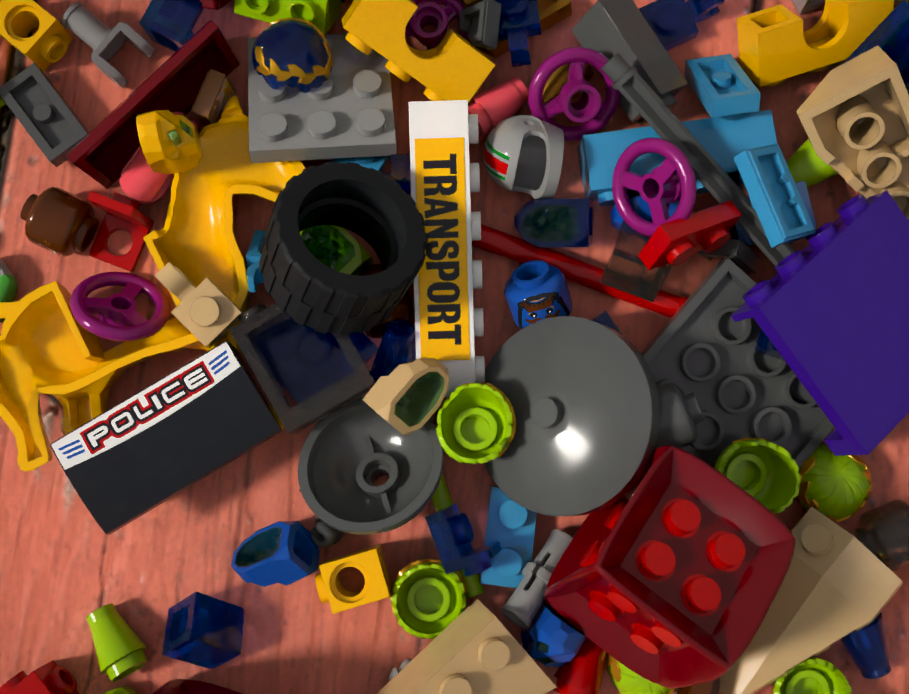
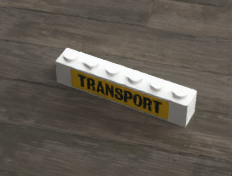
(446, 280)

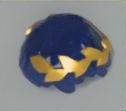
(292, 55)

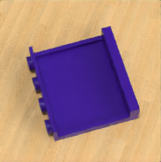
(845, 320)

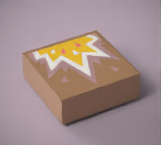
(212, 97)

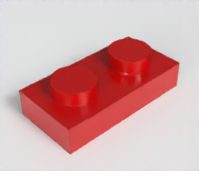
(681, 238)

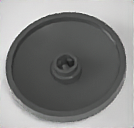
(580, 413)

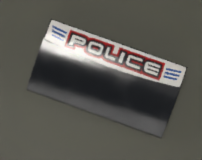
(166, 437)

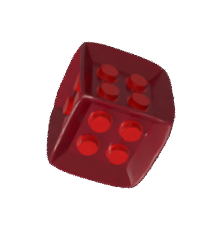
(674, 572)

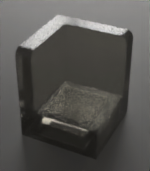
(627, 271)

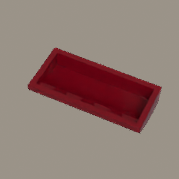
(171, 88)

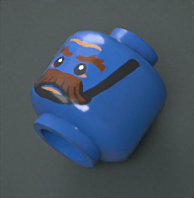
(537, 293)

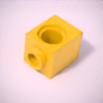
(46, 45)
(373, 567)

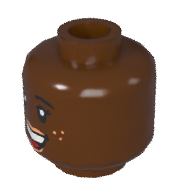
(59, 221)

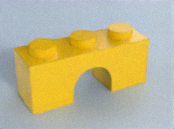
(777, 48)
(448, 71)

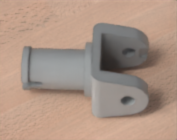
(103, 39)

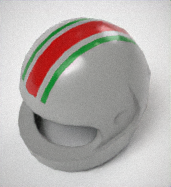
(525, 155)

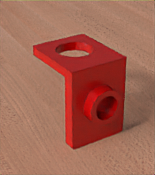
(121, 214)

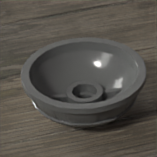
(347, 457)

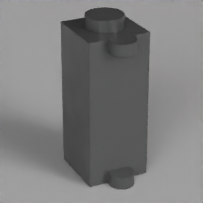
(622, 29)

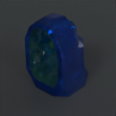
(556, 222)

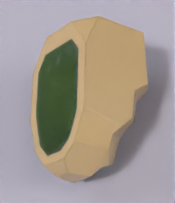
(409, 394)

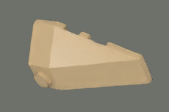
(862, 125)
(825, 595)

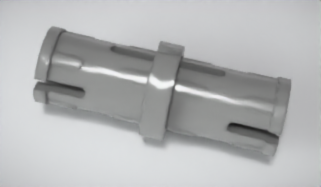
(530, 592)

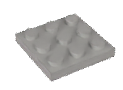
(337, 120)

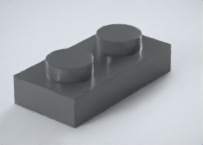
(43, 113)

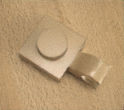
(202, 308)

